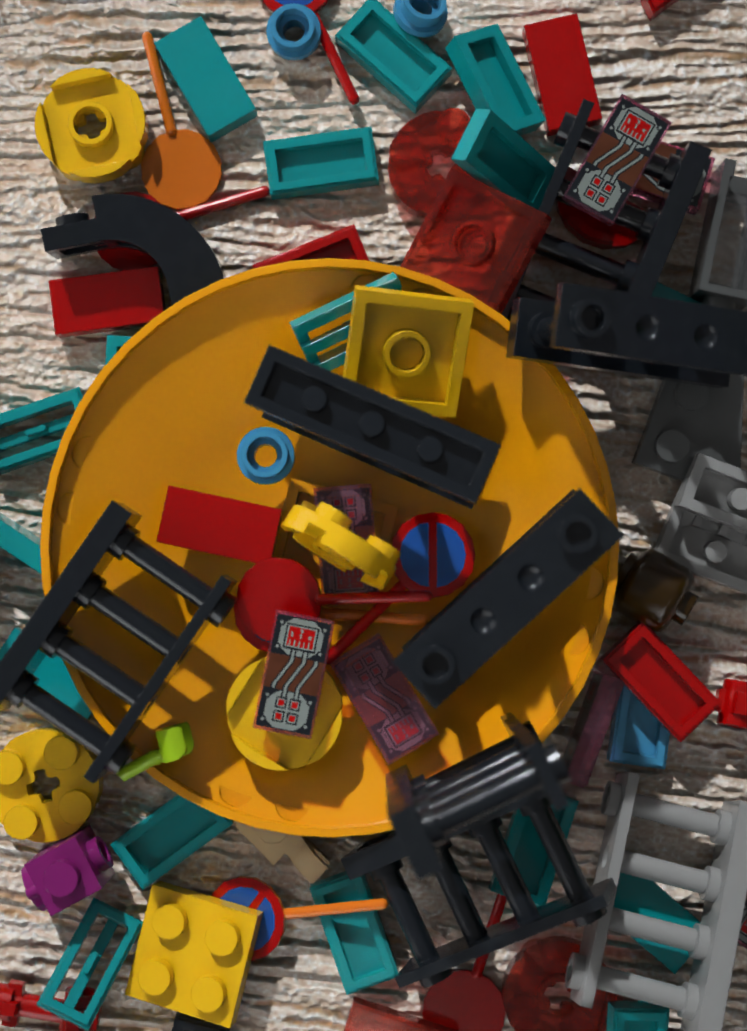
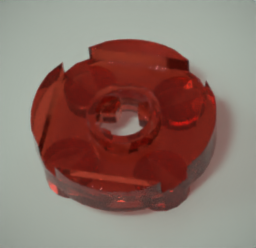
(412, 155)
(531, 973)

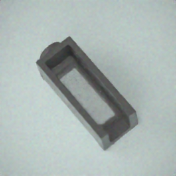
(722, 251)

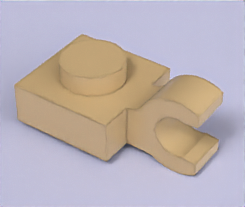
(302, 852)

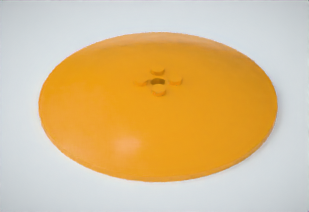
(175, 417)

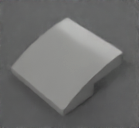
(709, 523)

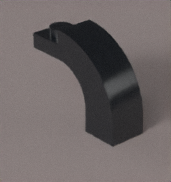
(141, 226)

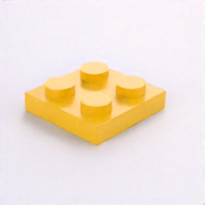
(409, 346)
(194, 953)

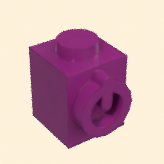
(68, 871)

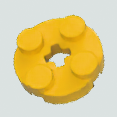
(65, 110)
(326, 535)
(274, 749)
(72, 803)

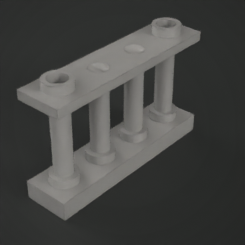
(709, 943)

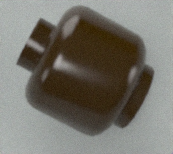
(654, 590)

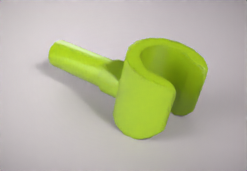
(173, 744)

